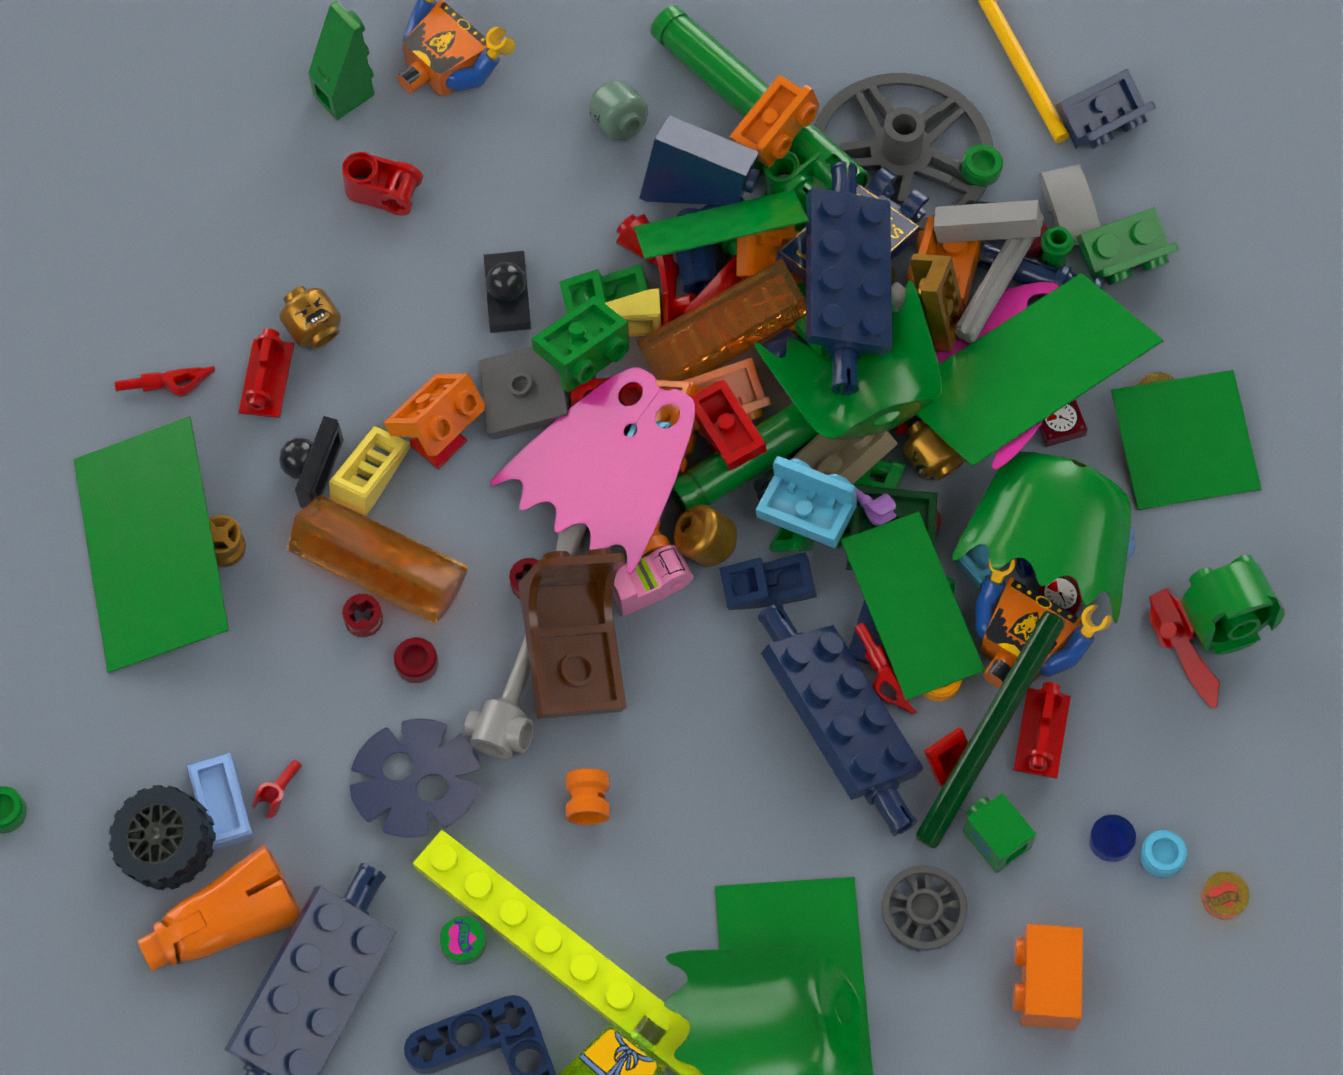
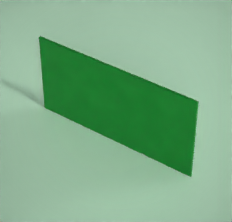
(720, 224)
(912, 605)

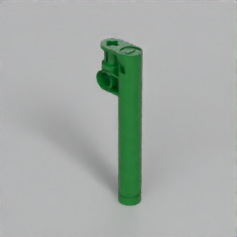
(811, 151)
(711, 478)

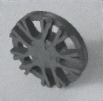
(924, 908)

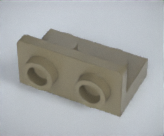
(846, 457)

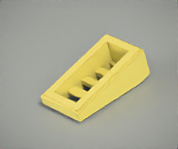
(640, 311)
(362, 494)

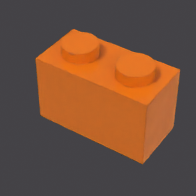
(1049, 976)

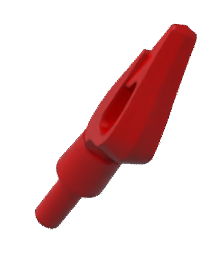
(168, 380)
(885, 674)

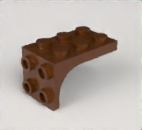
(573, 633)

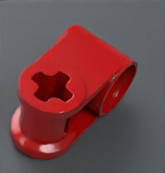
(385, 184)

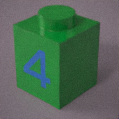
(998, 831)

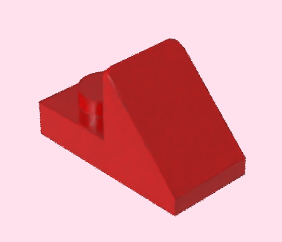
(727, 425)

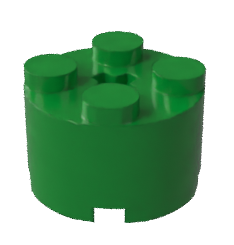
(1231, 605)

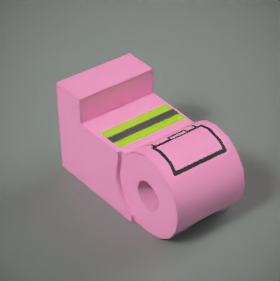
(652, 580)

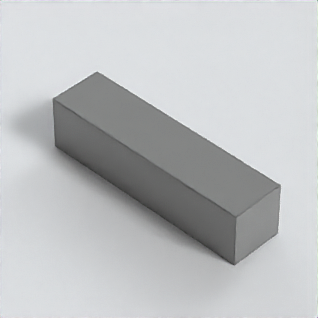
(987, 221)

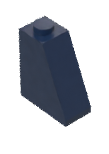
(697, 167)

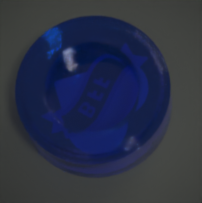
(1112, 838)

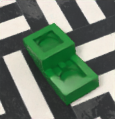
(606, 288)

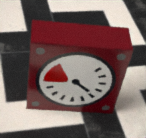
(1063, 425)
(1063, 592)

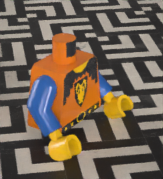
(448, 50)
(1008, 616)

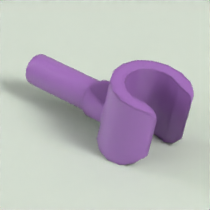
(878, 510)

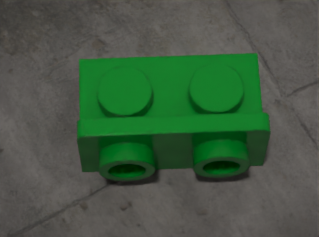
(1125, 245)
(583, 342)

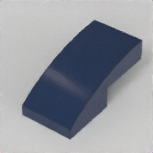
(761, 584)

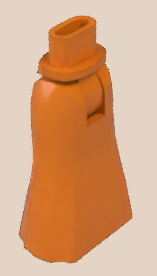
(232, 909)

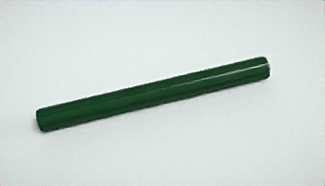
(990, 729)

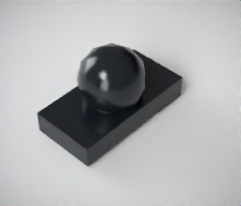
(507, 291)
(312, 460)

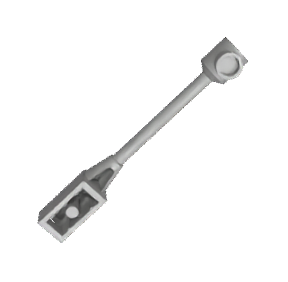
(502, 723)

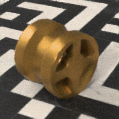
(228, 532)

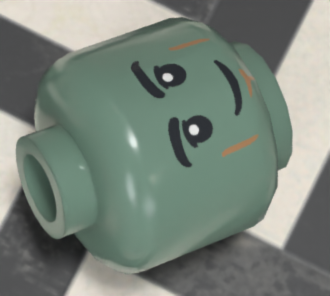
(616, 108)

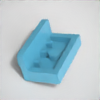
(808, 501)

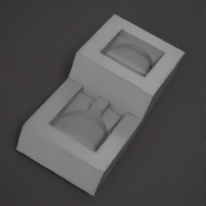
(1070, 200)

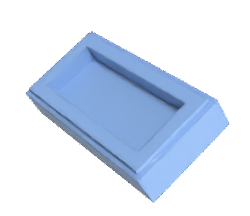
(219, 791)

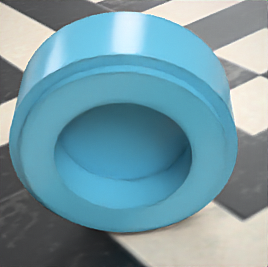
(1163, 854)

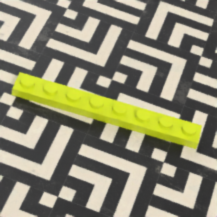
(551, 945)

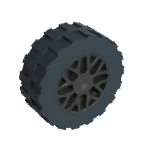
(162, 837)

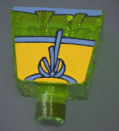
(621, 1054)

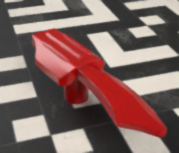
(670, 305)
(1177, 632)

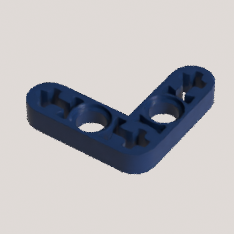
(510, 1040)

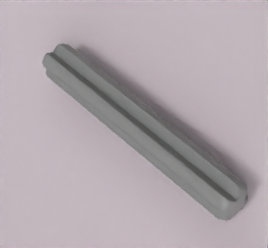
(992, 287)

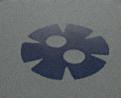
(408, 811)

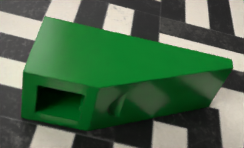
(340, 63)

